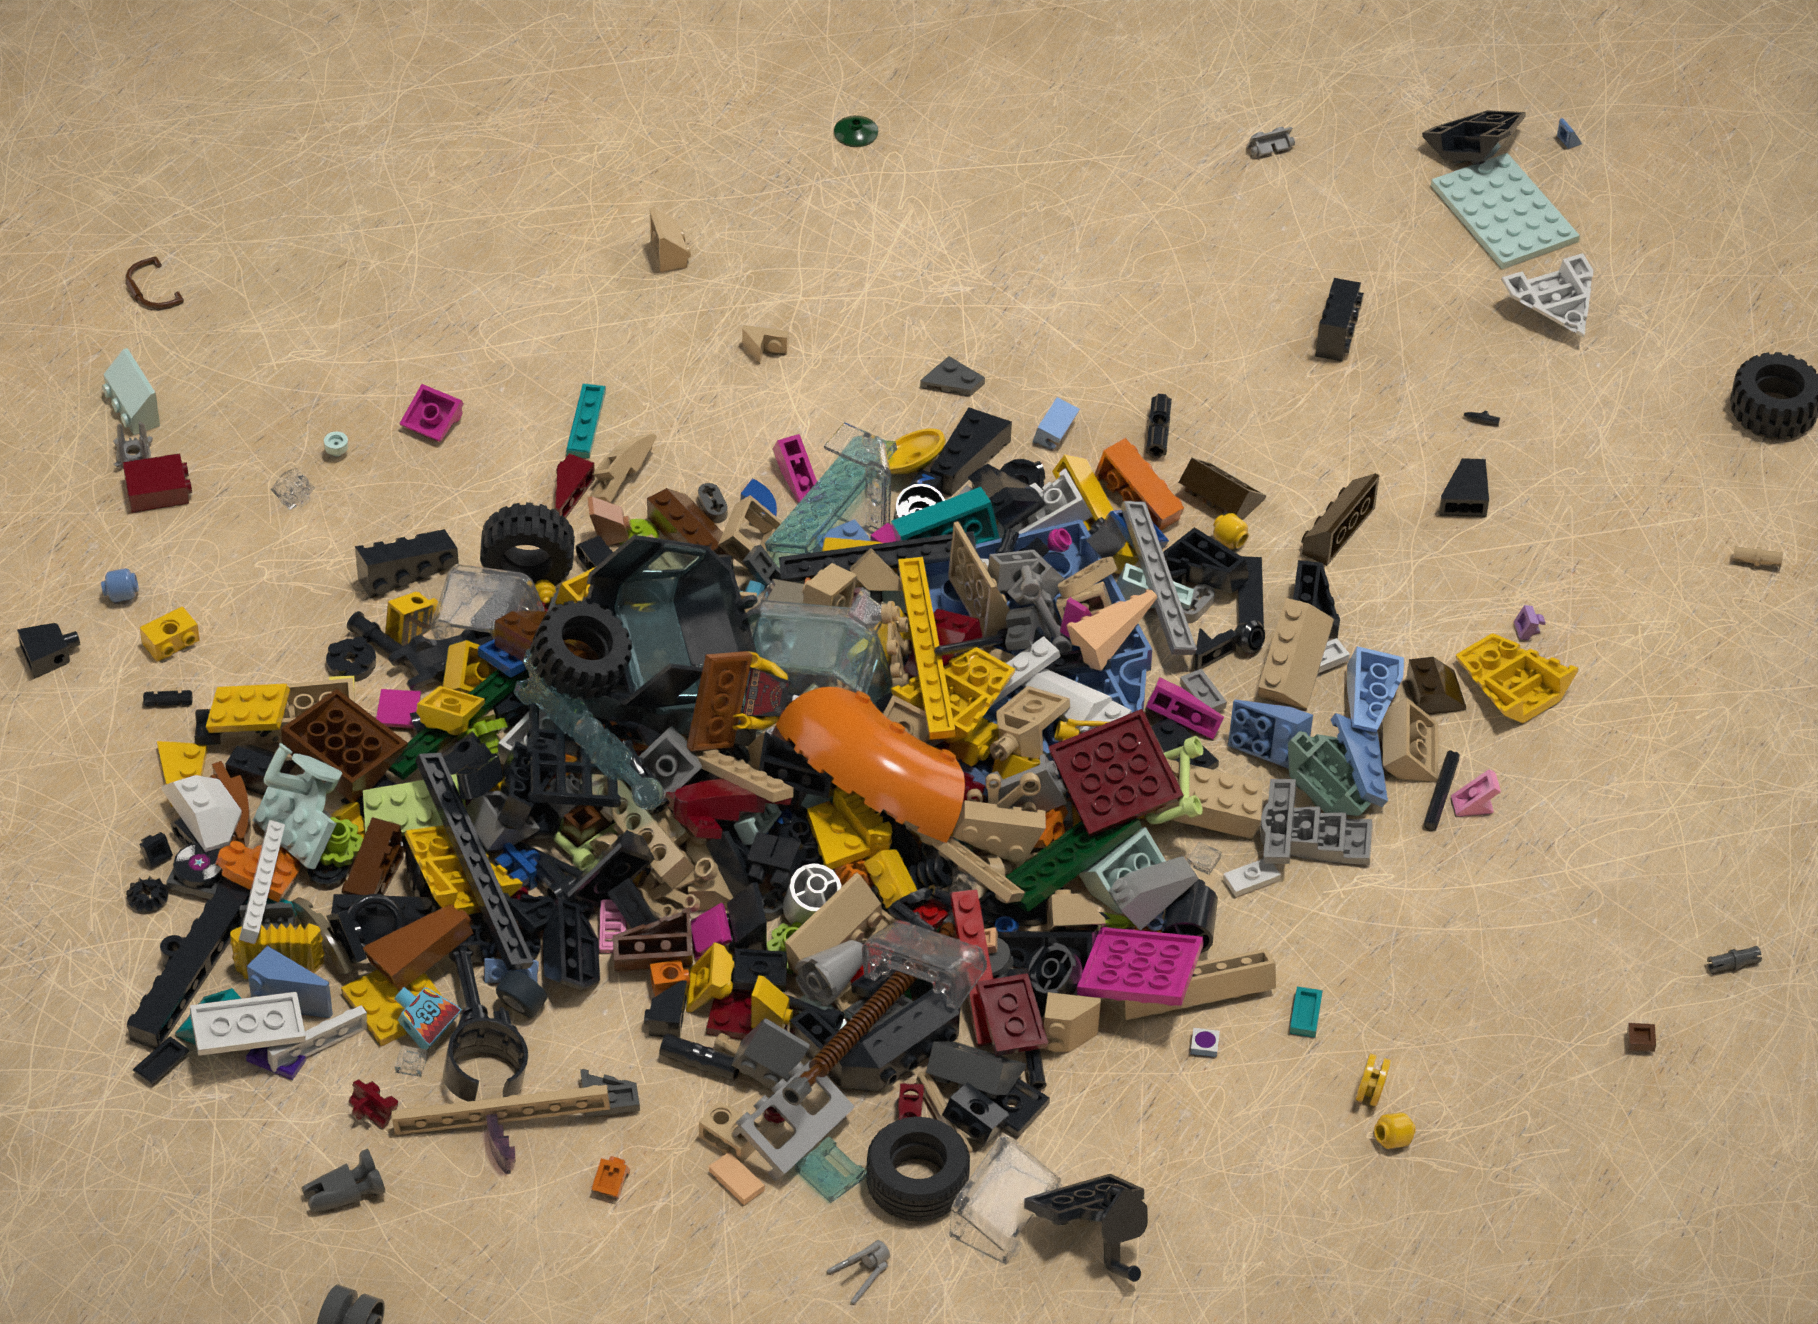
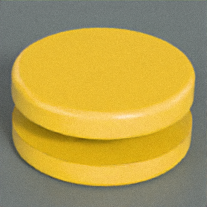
(1373, 1080)

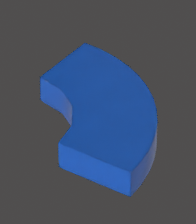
(761, 494)

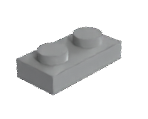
(1201, 687)

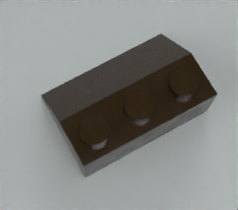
(1220, 488)

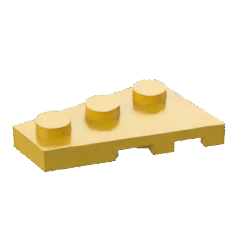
(835, 837)

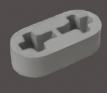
(1202, 605)

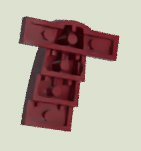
(709, 800)

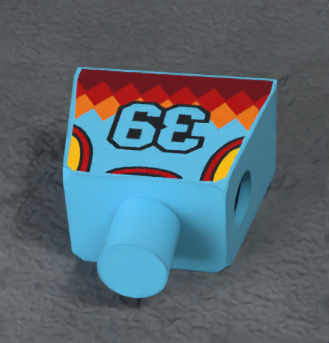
(425, 1015)

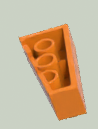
(1137, 482)

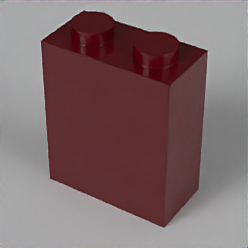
(157, 482)

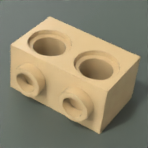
(717, 1131)

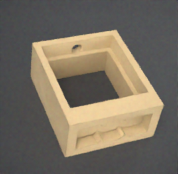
(734, 542)

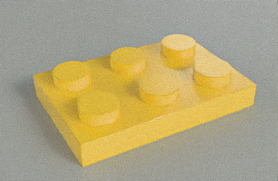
(248, 708)

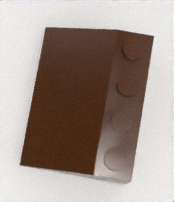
(517, 629)
(345, 739)

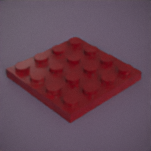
(1115, 772)

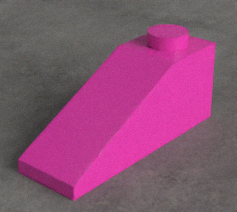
(795, 465)
(1184, 708)

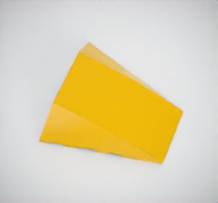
(1516, 678)
(972, 685)
(444, 872)

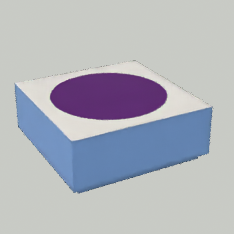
(1205, 1042)

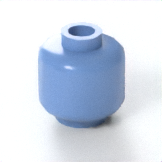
(120, 585)

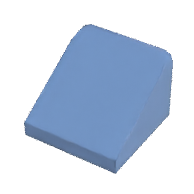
(1567, 135)

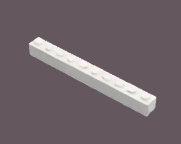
(261, 882)

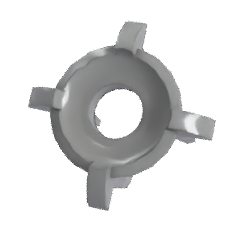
(123, 446)

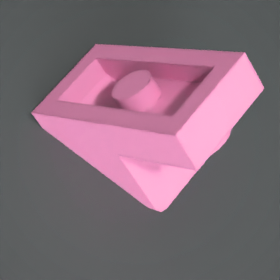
(1476, 795)

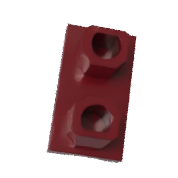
(369, 1103)

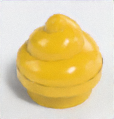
(545, 591)

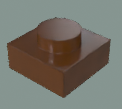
(1641, 1037)

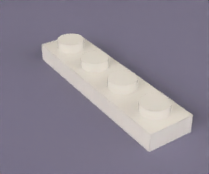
(319, 1037)

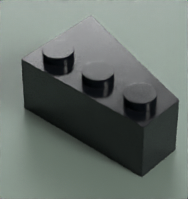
(1207, 561)
(1313, 588)

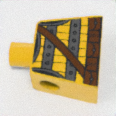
(409, 617)

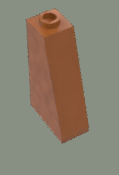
(418, 946)

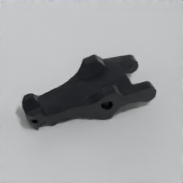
(427, 657)

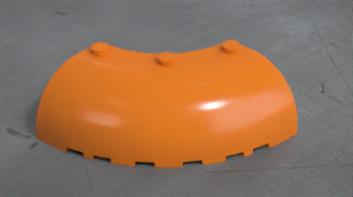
(876, 759)

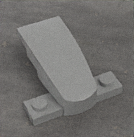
(1310, 833)

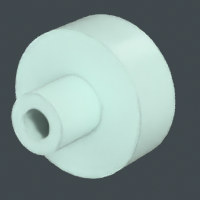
(336, 443)

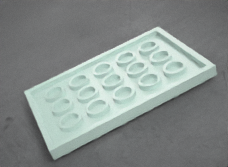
(1505, 211)

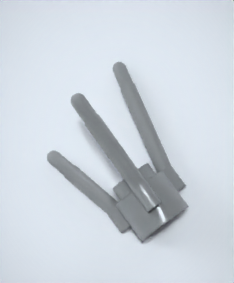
(872, 1256)

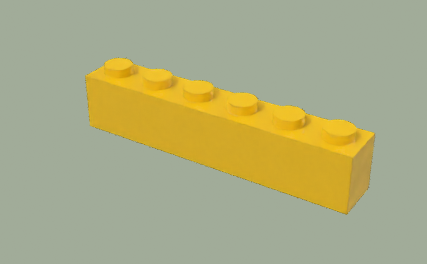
(1095, 500)

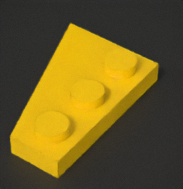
(181, 760)

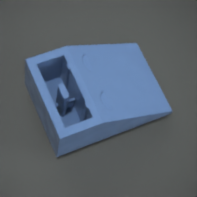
(1266, 729)

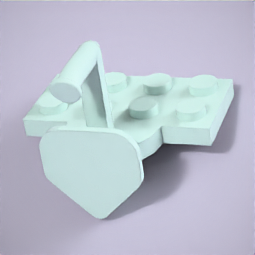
(299, 805)

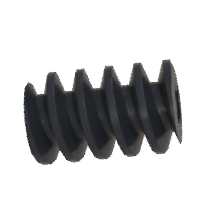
(931, 872)

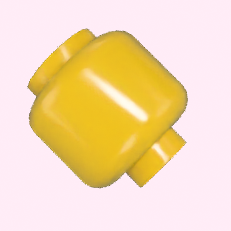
(1230, 531)
(1394, 1130)

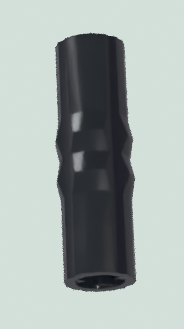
(698, 1056)

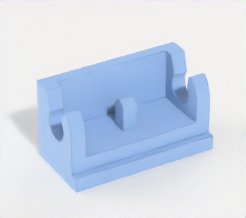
(1055, 423)

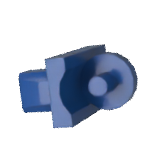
(521, 864)

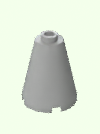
(829, 971)

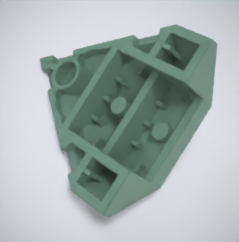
(1324, 773)

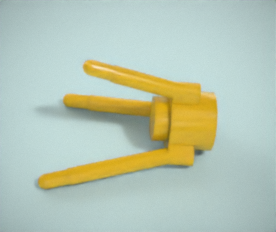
(1068, 729)

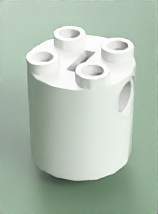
(808, 891)

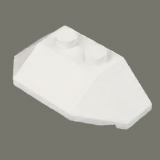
(205, 809)

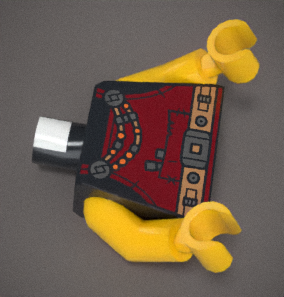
(766, 695)

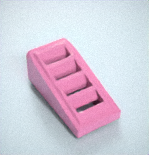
(609, 911)

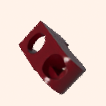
(910, 1104)

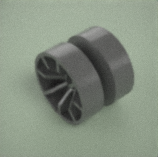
(345, 1307)

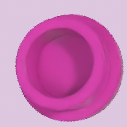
(1059, 540)

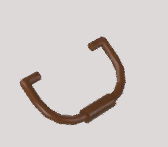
(136, 293)

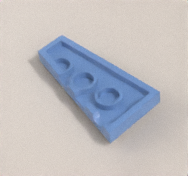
(1365, 758)

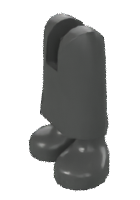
(340, 1186)

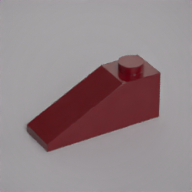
(573, 480)

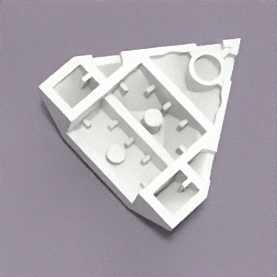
(1557, 295)

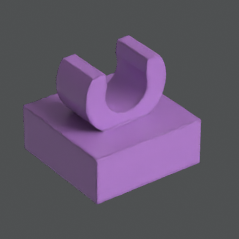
(1527, 622)

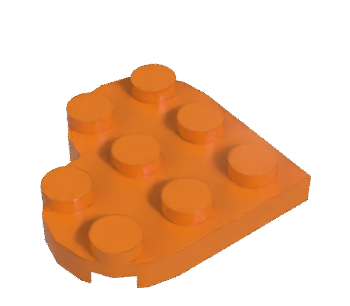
(241, 862)

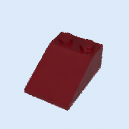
(950, 629)

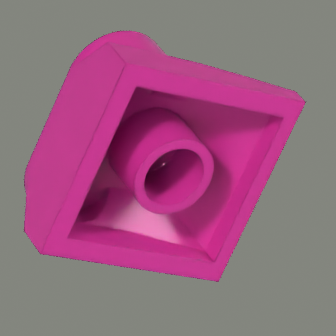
(432, 413)

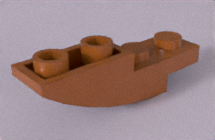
(237, 790)

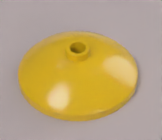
(916, 450)

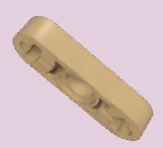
(1087, 577)

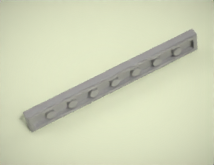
(1158, 578)

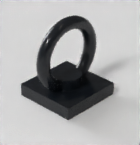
(349, 931)

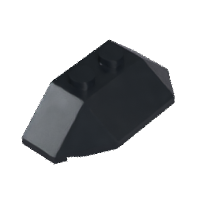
(570, 947)

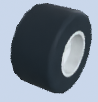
(521, 993)

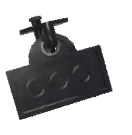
(1102, 1200)

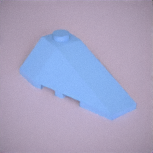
(1372, 685)

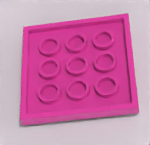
(1140, 966)

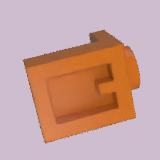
(610, 1176)

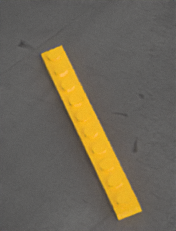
(924, 641)

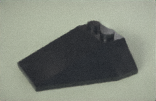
(1473, 136)

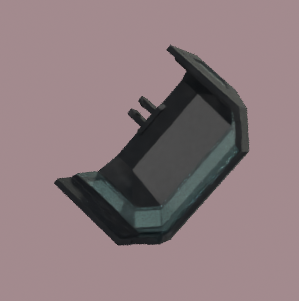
(677, 609)

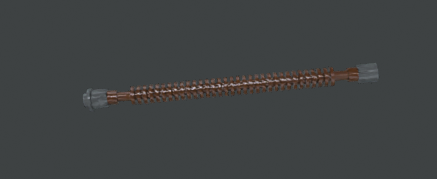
(856, 1028)

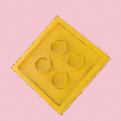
(377, 999)

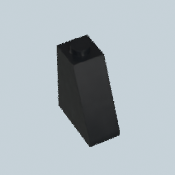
(1466, 490)

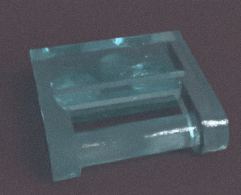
(824, 1175)

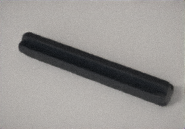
(1441, 790)

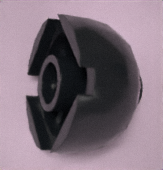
(1055, 970)

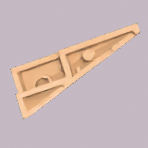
(1107, 630)

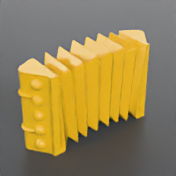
(863, 821)
(298, 945)

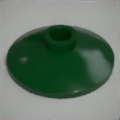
(856, 131)

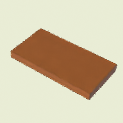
(719, 699)

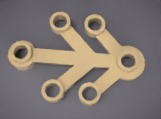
(895, 644)
(1023, 788)
(700, 872)

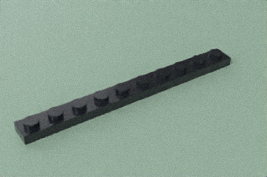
(474, 861)

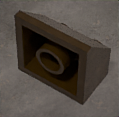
(1434, 686)

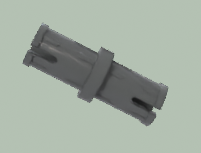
(1734, 959)

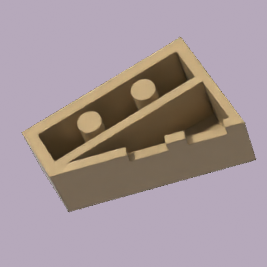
(1000, 830)

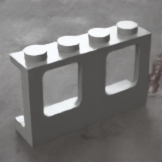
(807, 1128)

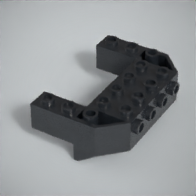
(890, 1047)

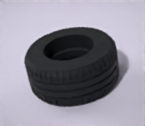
(917, 1139)

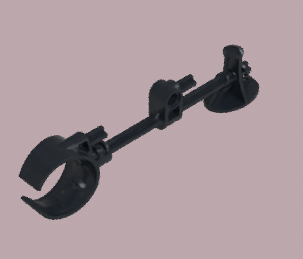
(475, 1029)

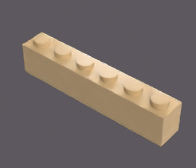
(1216, 981)

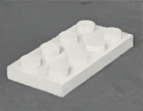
(247, 1023)

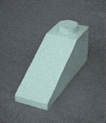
(1133, 582)

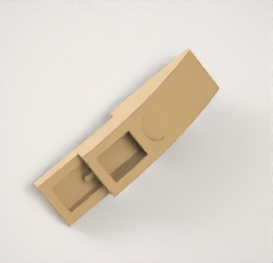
(622, 460)

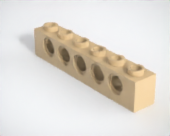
(669, 862)

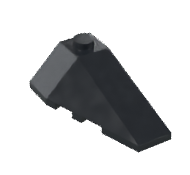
(1009, 497)
(1025, 944)

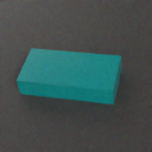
(1306, 1012)

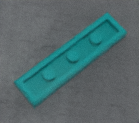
(586, 420)

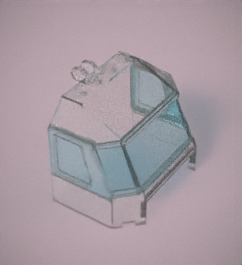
(825, 644)

